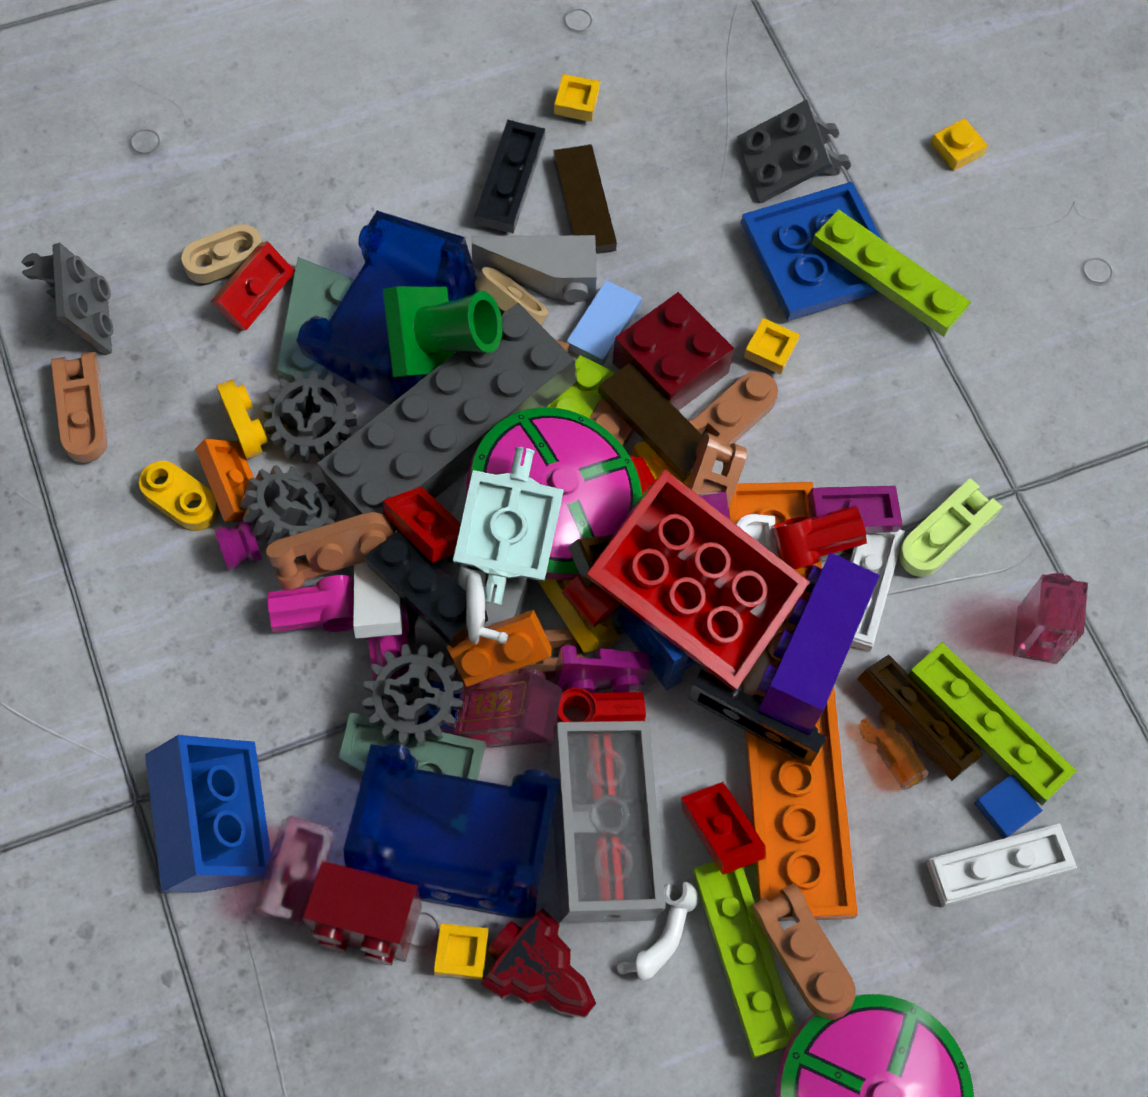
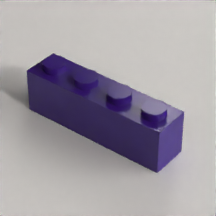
(818, 644)

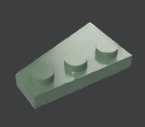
(313, 293)
(449, 756)

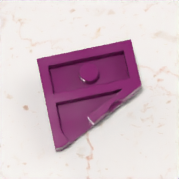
(608, 670)

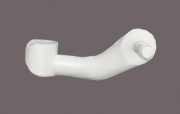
(473, 583)
(652, 960)

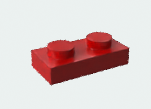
(253, 286)
(423, 522)
(723, 828)

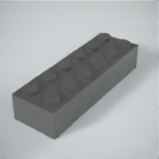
(442, 419)

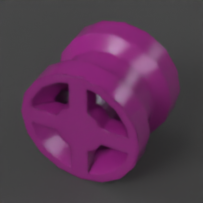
(238, 544)

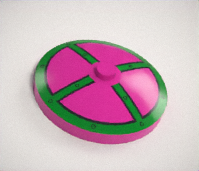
(571, 456)
(874, 1051)

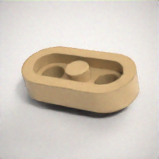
(220, 251)
(508, 293)

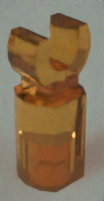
(895, 751)

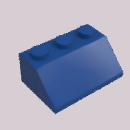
(207, 813)

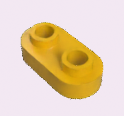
(248, 432)
(177, 493)

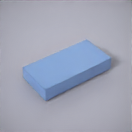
(603, 321)

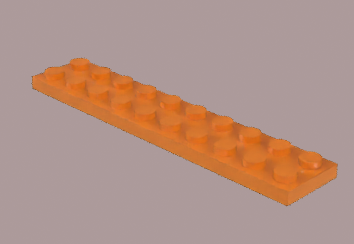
(796, 805)

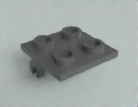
(789, 151)
(78, 293)

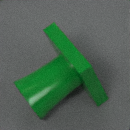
(430, 328)

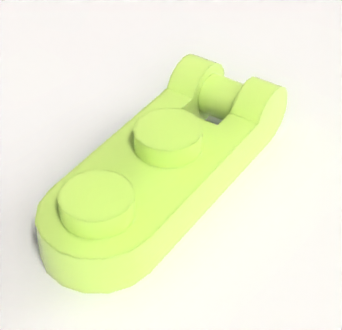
(947, 530)

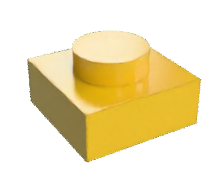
(577, 97)
(959, 144)
(771, 346)
(461, 951)

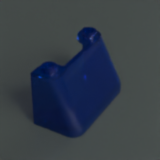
(356, 336)
(451, 834)

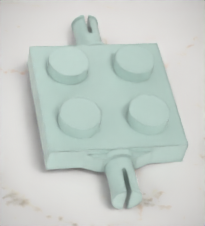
(508, 525)

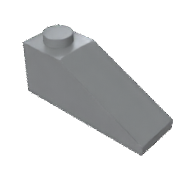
(545, 264)

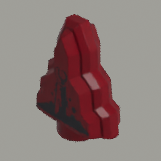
(537, 968)

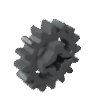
(293, 406)
(286, 504)
(417, 675)

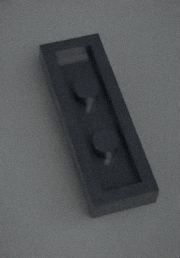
(510, 176)
(422, 586)
(743, 712)

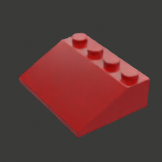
(697, 579)

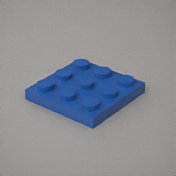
(796, 270)

